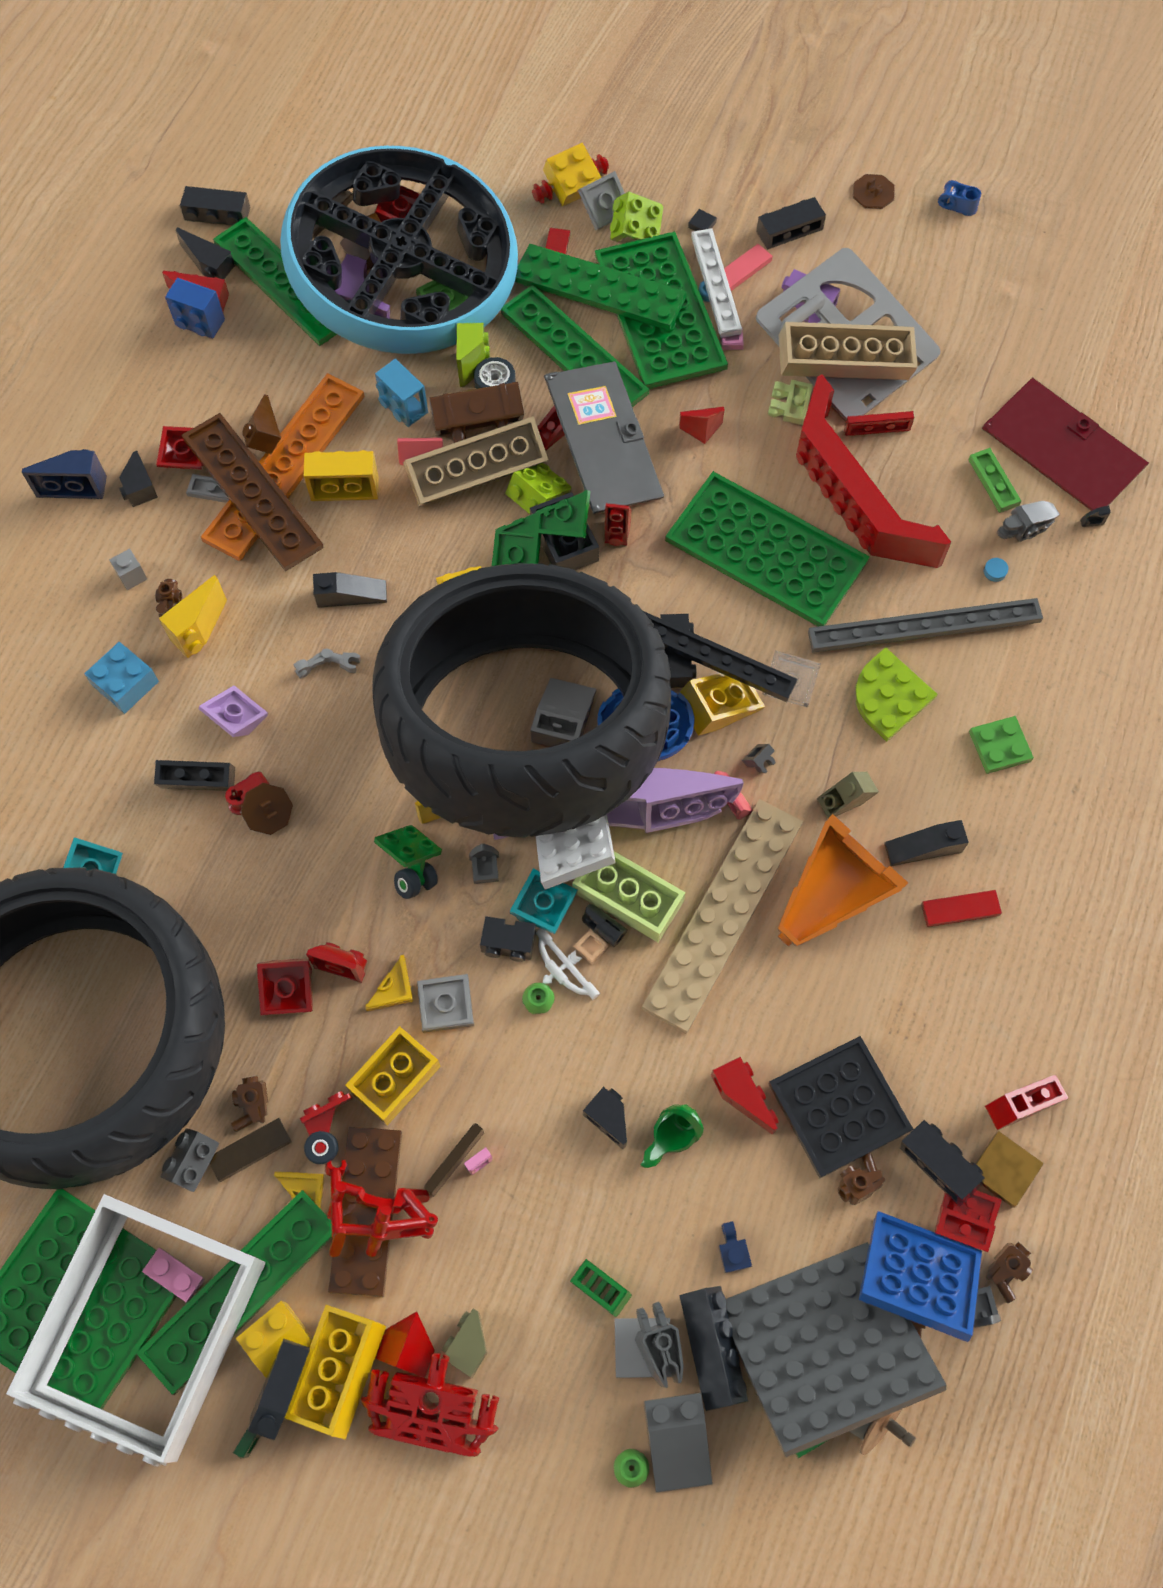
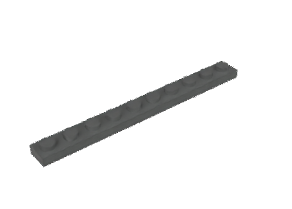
(925, 625)

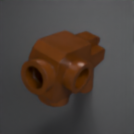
(167, 596)
(252, 1098)
(859, 1184)
(1009, 1264)

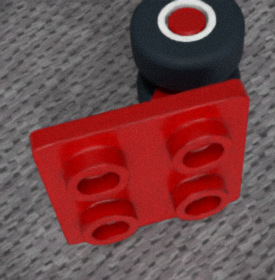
(321, 1144)

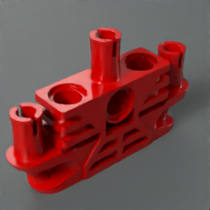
(416, 1419)

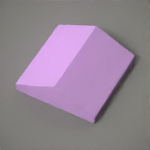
(234, 712)

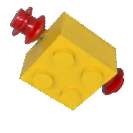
(569, 173)

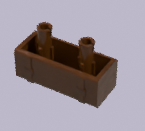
(476, 409)

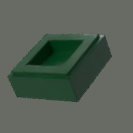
(246, 1444)

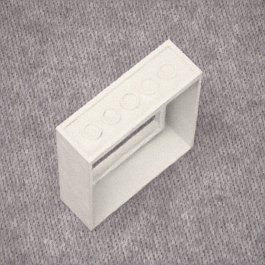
(45, 1350)

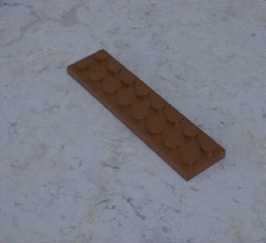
(253, 492)

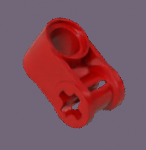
(240, 789)

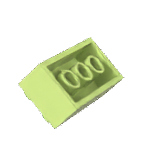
(632, 896)

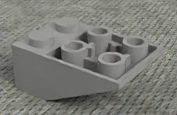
(562, 713)

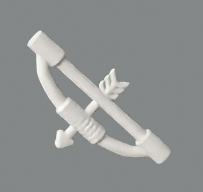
(569, 962)

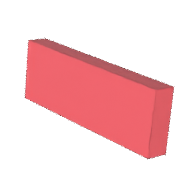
(747, 265)

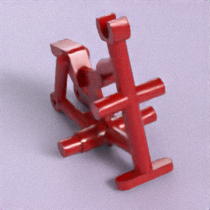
(382, 1229)

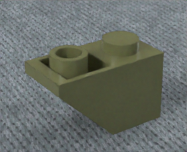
(848, 794)
(468, 1346)

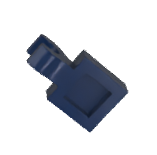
(733, 1253)

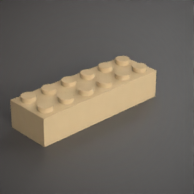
(847, 351)
(475, 461)

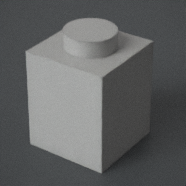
(128, 569)

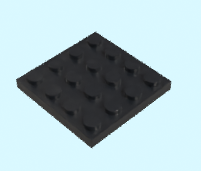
(840, 1106)

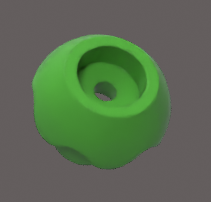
(538, 1006)
(621, 1468)

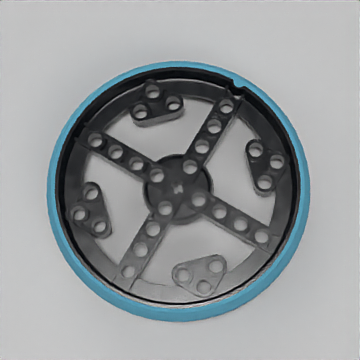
(398, 248)

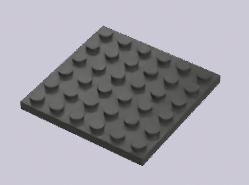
(825, 1355)

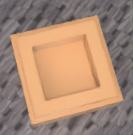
(591, 946)

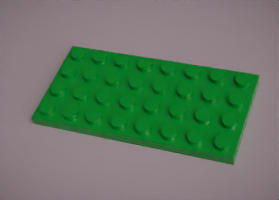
(691, 344)
(767, 549)

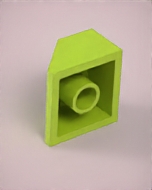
(471, 349)

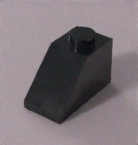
(136, 482)
(608, 1115)

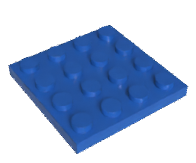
(922, 1276)

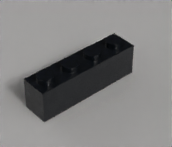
(713, 1348)

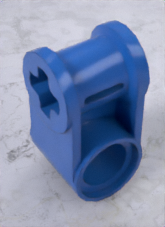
(962, 199)

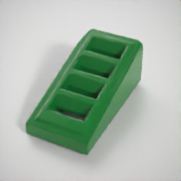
(621, 1300)

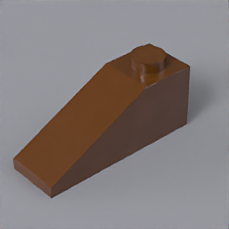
(262, 429)

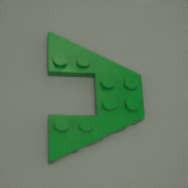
(522, 538)

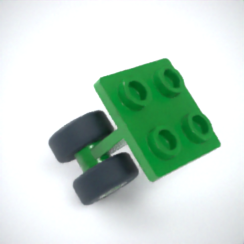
(410, 850)

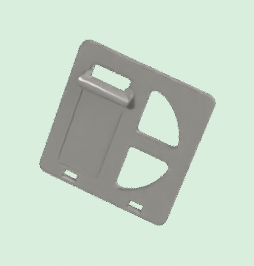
(848, 270)

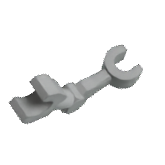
(304, 667)

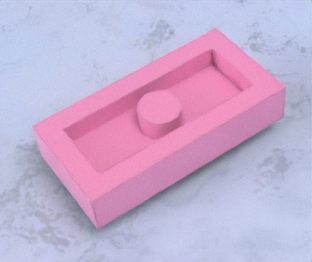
(173, 1275)

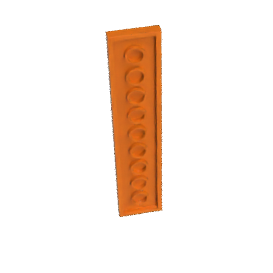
(307, 432)

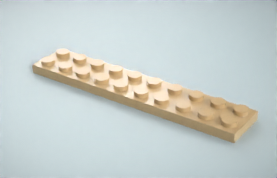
(722, 916)

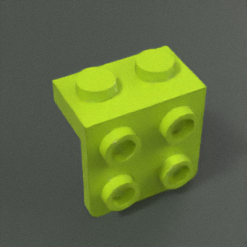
(635, 217)
(536, 486)

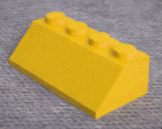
(335, 1372)

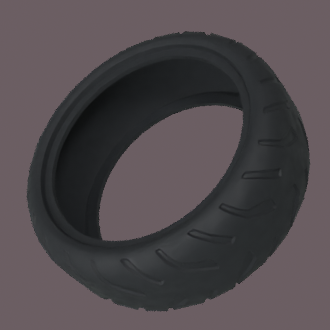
(514, 609)
(190, 1043)

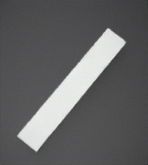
(716, 283)

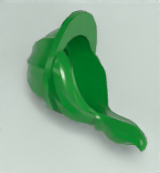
(673, 1132)

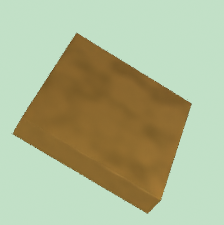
(1008, 1169)

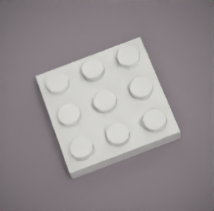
(574, 852)

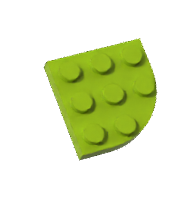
(890, 694)

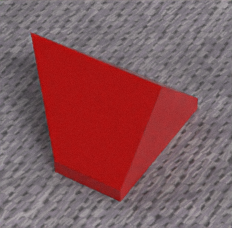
(702, 422)
(407, 1346)

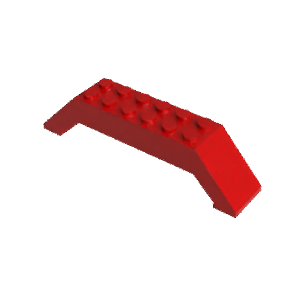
(856, 495)

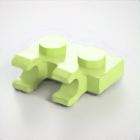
(797, 401)

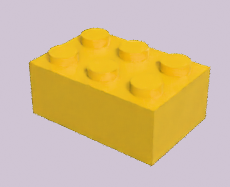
(341, 475)
(393, 1075)

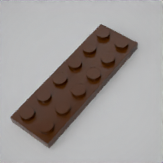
(373, 1165)

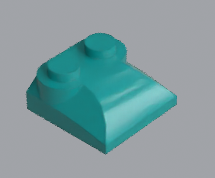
(92, 856)
(541, 905)

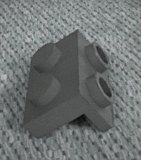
(189, 1159)

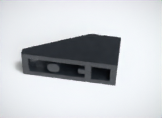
(207, 256)
(346, 589)
(928, 843)
(278, 1389)

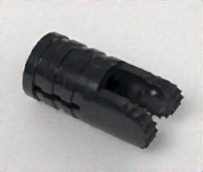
(603, 925)

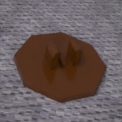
(873, 191)
(266, 808)

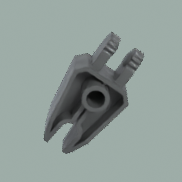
(1028, 521)
(660, 1346)

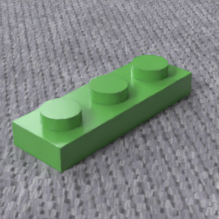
(994, 480)

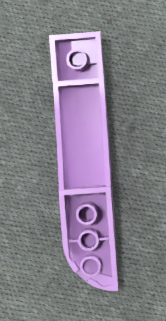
(674, 799)

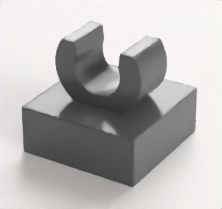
(758, 756)

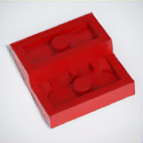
(970, 1222)

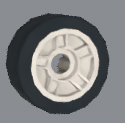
(492, 369)

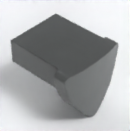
(484, 864)
(986, 1309)

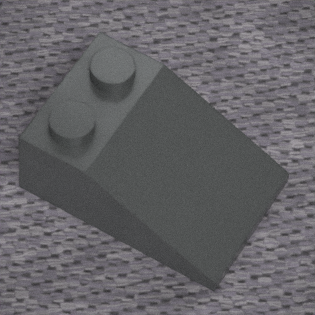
(678, 1442)

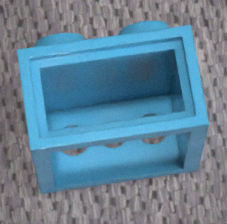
(397, 393)
(121, 677)

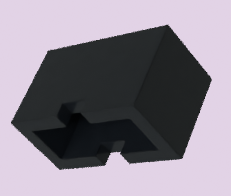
(507, 939)

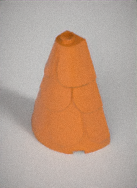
(835, 885)

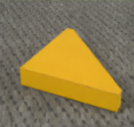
(394, 988)
(308, 1182)

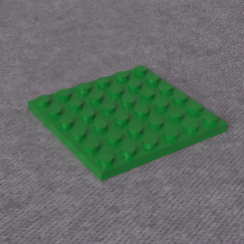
(117, 1314)

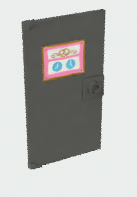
(604, 436)

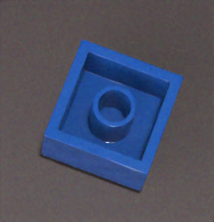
(195, 308)

